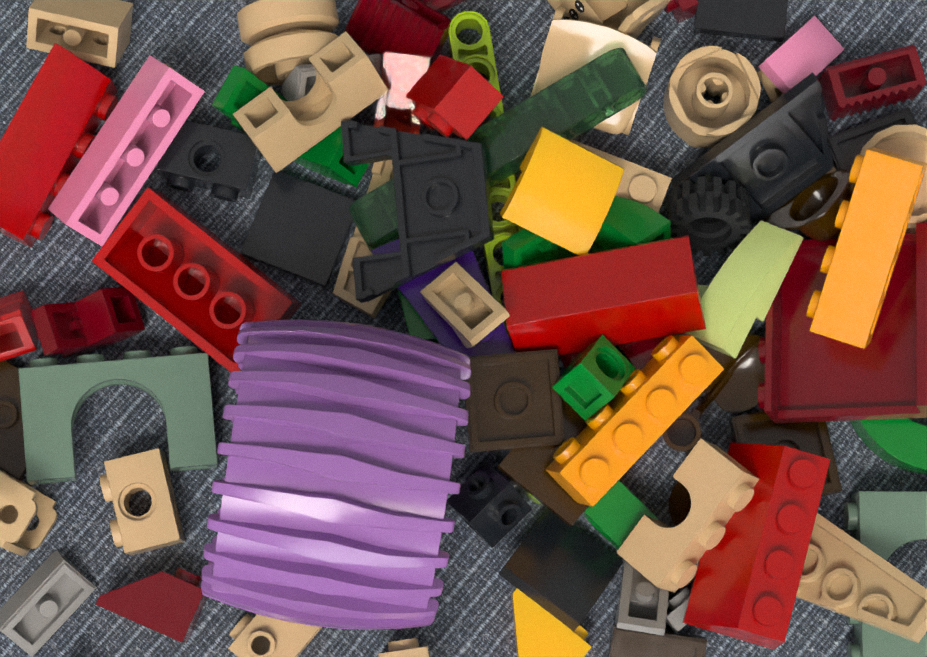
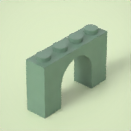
(55, 393)
(884, 524)

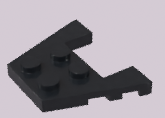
(438, 197)

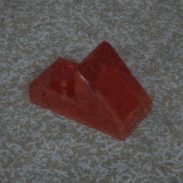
(400, 74)

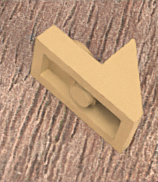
(464, 305)

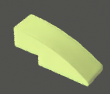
(746, 287)

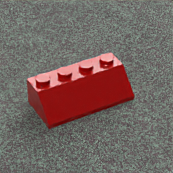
(49, 140)
(191, 276)
(754, 572)

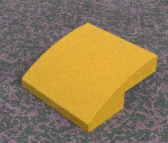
(563, 192)

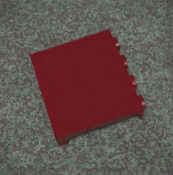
(835, 381)

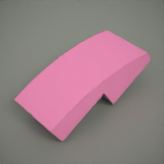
(800, 55)

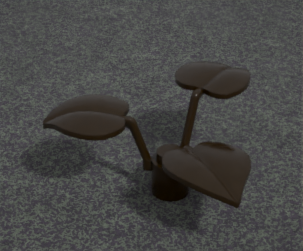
(733, 391)

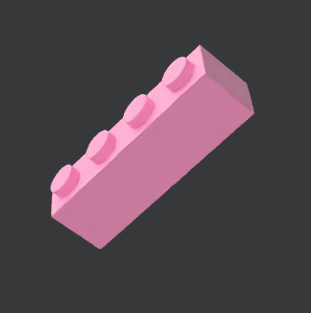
(125, 150)

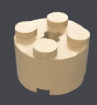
(720, 74)

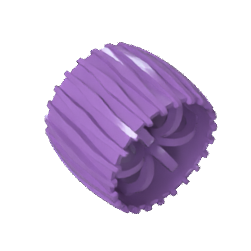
(336, 475)

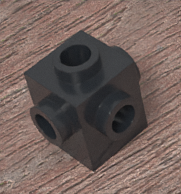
(490, 504)

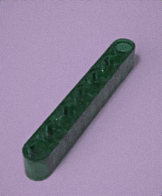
(564, 108)

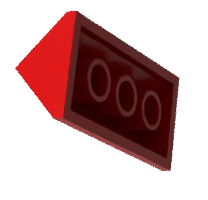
(612, 292)

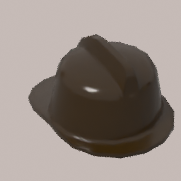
(815, 207)

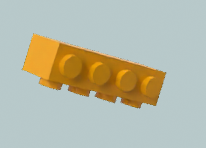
(867, 246)
(633, 418)

